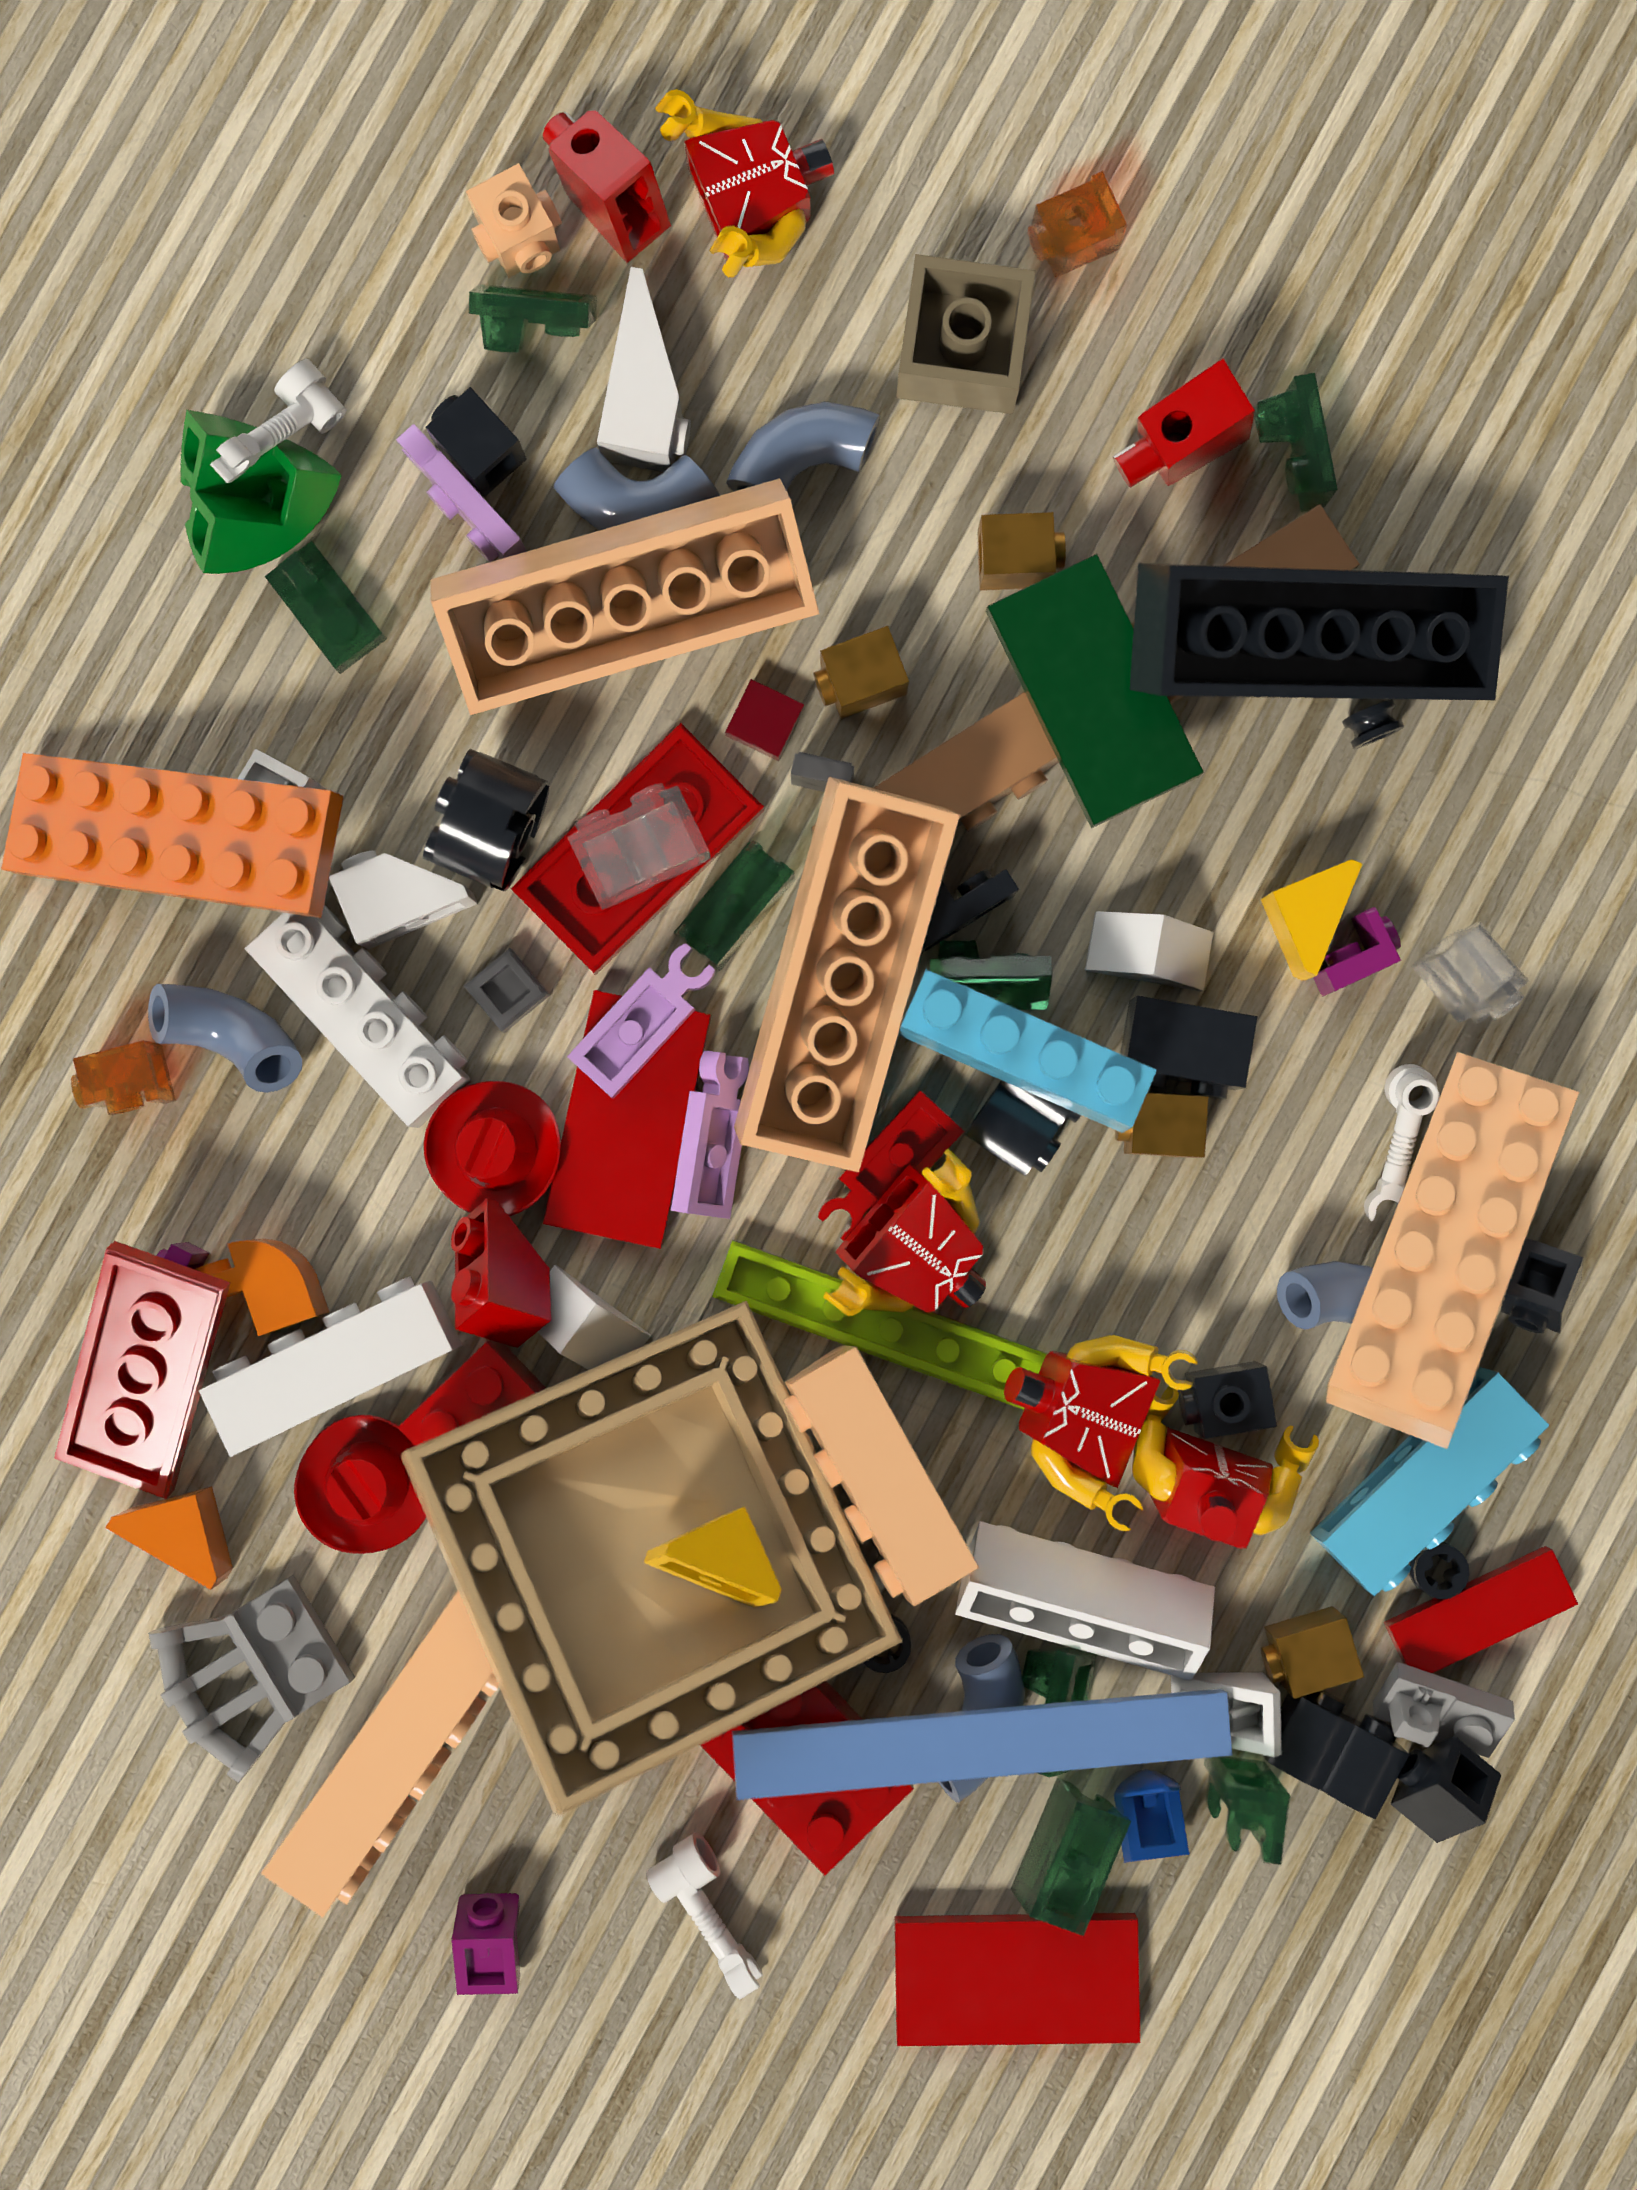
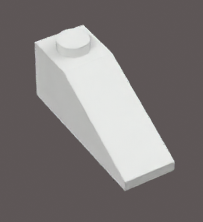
(642, 406)

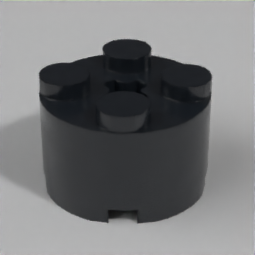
(486, 820)

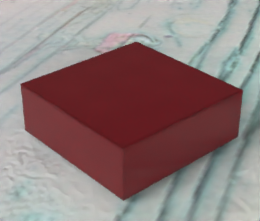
(764, 720)

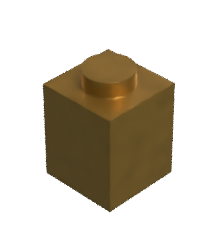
(1018, 550)
(861, 673)
(1168, 1127)
(1311, 1652)

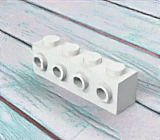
(360, 1014)
(329, 1367)
(1087, 1601)

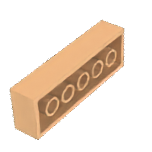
(624, 596)
(844, 974)
(1451, 1249)
(388, 1759)

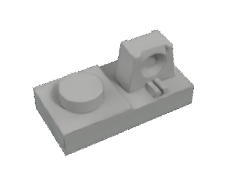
(1436, 1708)

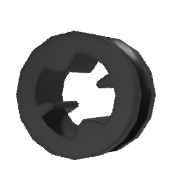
(1373, 724)
(1455, 1577)
(894, 1660)

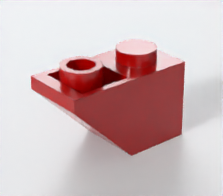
(498, 1279)

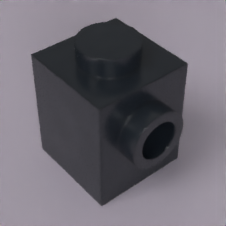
(475, 441)
(1542, 1287)
(1228, 1400)
(1446, 1789)

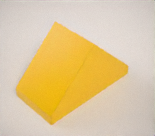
(1308, 915)
(723, 1558)

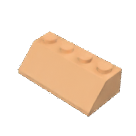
(880, 1475)

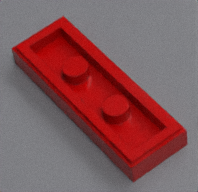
(1483, 1613)

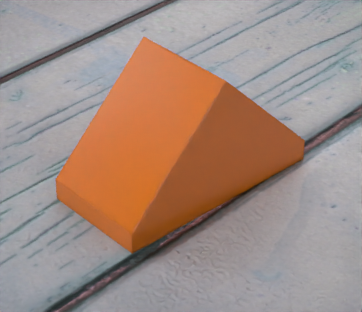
(180, 1532)

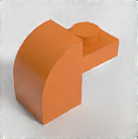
(275, 1282)

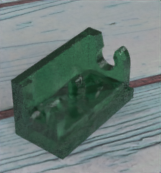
(735, 905)
(1253, 1801)
(1069, 1858)

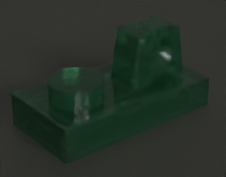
(507, 309)
(1299, 419)
(325, 607)
(1012, 979)
(1059, 1677)

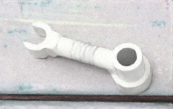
(307, 402)
(1406, 1128)
(682, 1876)

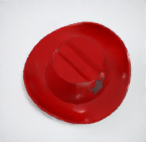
(492, 1145)
(356, 1487)

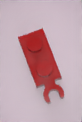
(912, 1138)

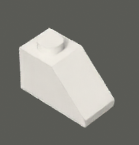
(392, 897)

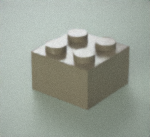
(965, 334)

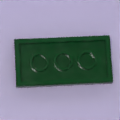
(1075, 667)

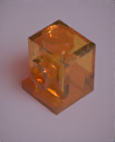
(1074, 246)
(122, 1077)

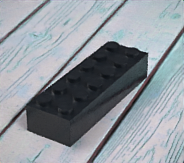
(1316, 633)

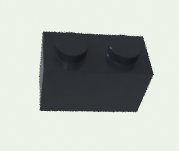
(1190, 1044)

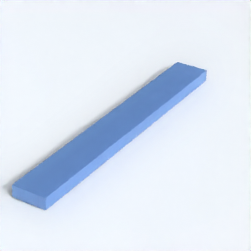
(980, 1743)

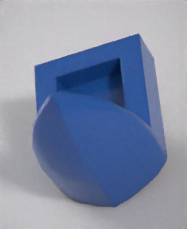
(1155, 1815)

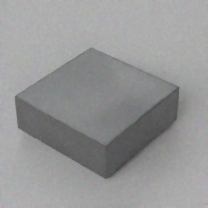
(813, 771)
(507, 990)

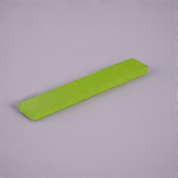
(910, 1338)

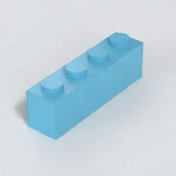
(1027, 1052)
(1424, 1486)

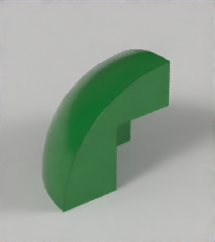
(260, 511)

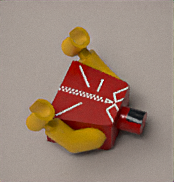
(746, 179)
(914, 1245)
(1089, 1413)
(1215, 1487)

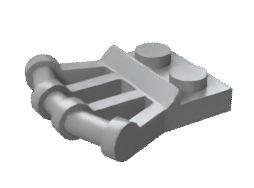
(284, 1650)

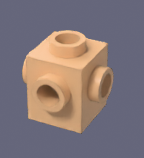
(514, 222)

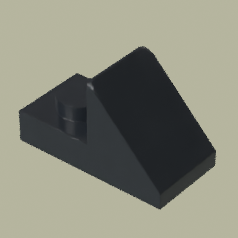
(979, 896)

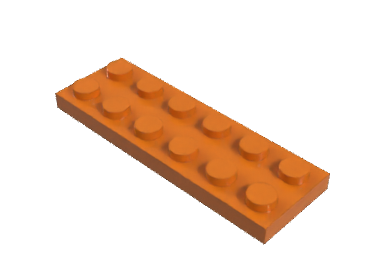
(173, 833)

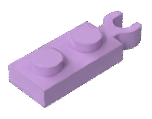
(457, 496)
(638, 1024)
(709, 1141)

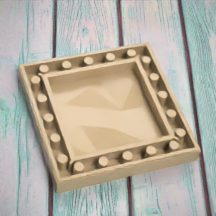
(550, 1535)

